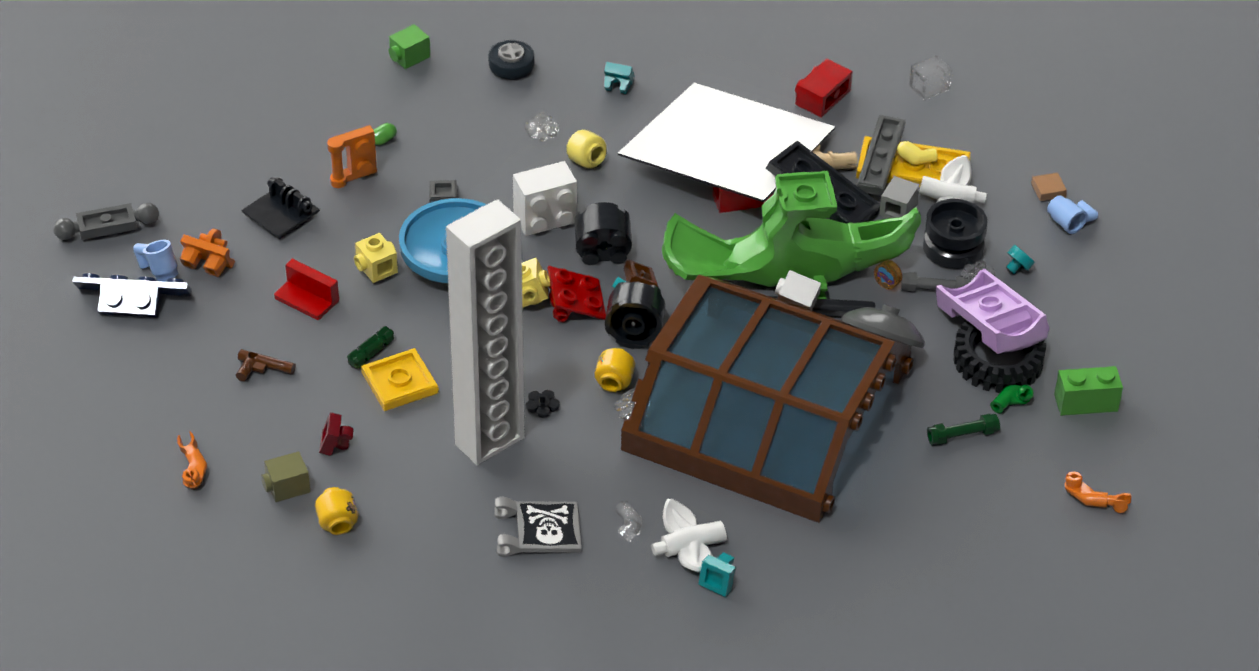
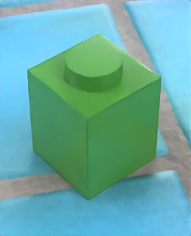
(409, 46)

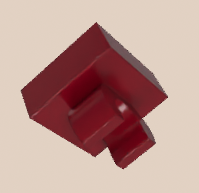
(334, 435)

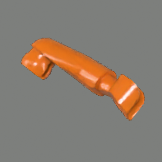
(197, 465)
(1093, 498)

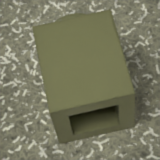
(286, 477)

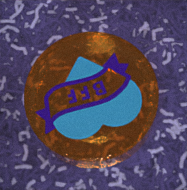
(888, 274)

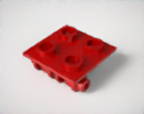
(574, 293)

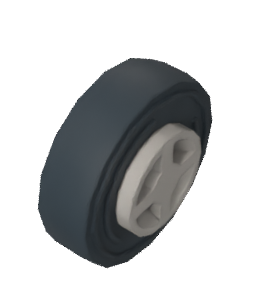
(511, 59)

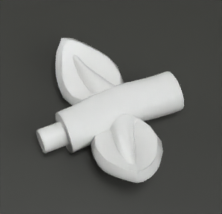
(953, 184)
(686, 536)

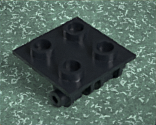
(280, 208)

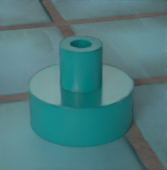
(1019, 259)

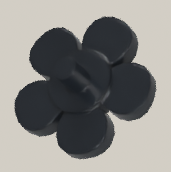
(542, 403)

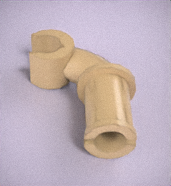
(838, 160)

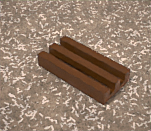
(635, 271)

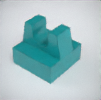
(618, 73)
(717, 573)

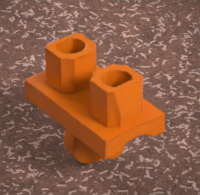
(209, 248)

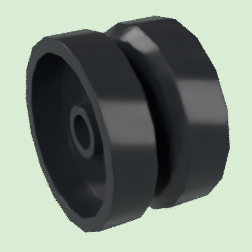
(955, 233)

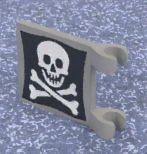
(540, 526)

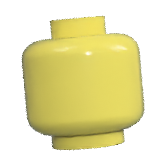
(586, 149)

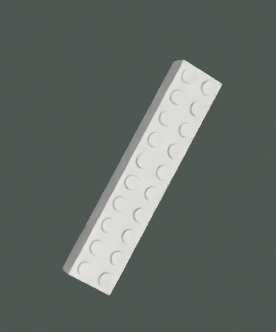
(486, 330)

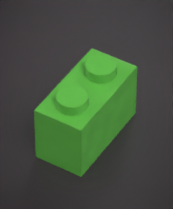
(1088, 390)

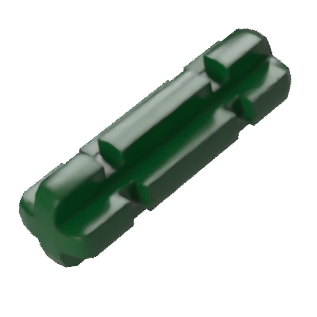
(370, 347)

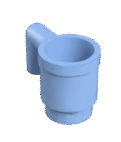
(1069, 215)
(158, 257)

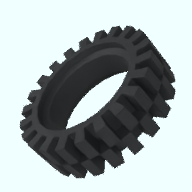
(994, 374)

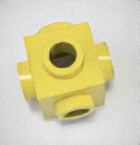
(376, 257)
(534, 283)

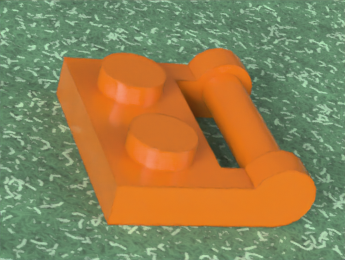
(359, 153)

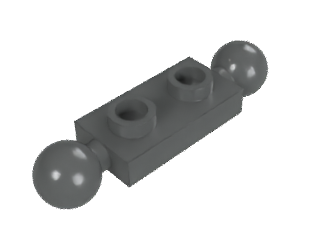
(106, 221)

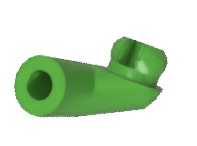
(384, 133)

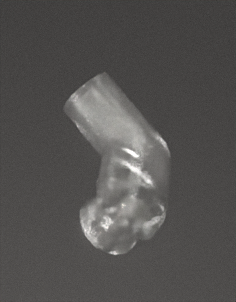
(632, 521)

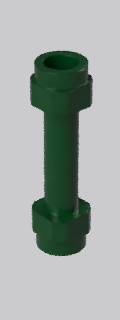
(939, 433)

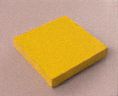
(399, 379)

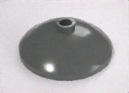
(885, 323)

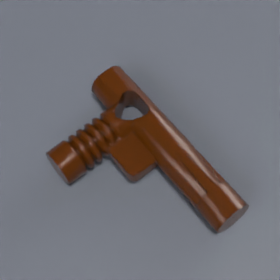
(258, 362)

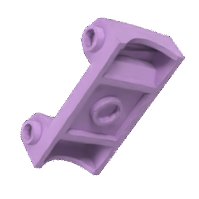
(997, 311)

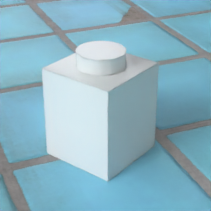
(798, 290)

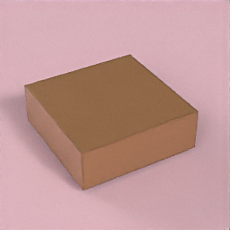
(1048, 186)

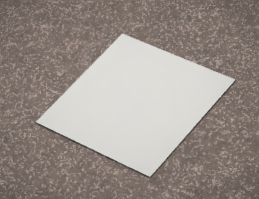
(722, 140)

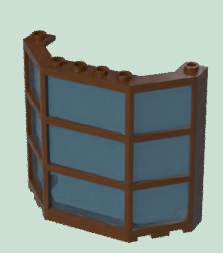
(757, 395)

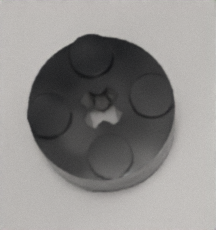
(603, 234)
(635, 314)

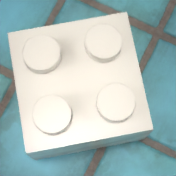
(545, 198)

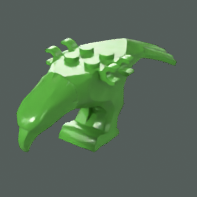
(790, 238)

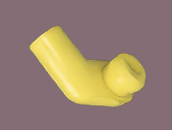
(915, 155)

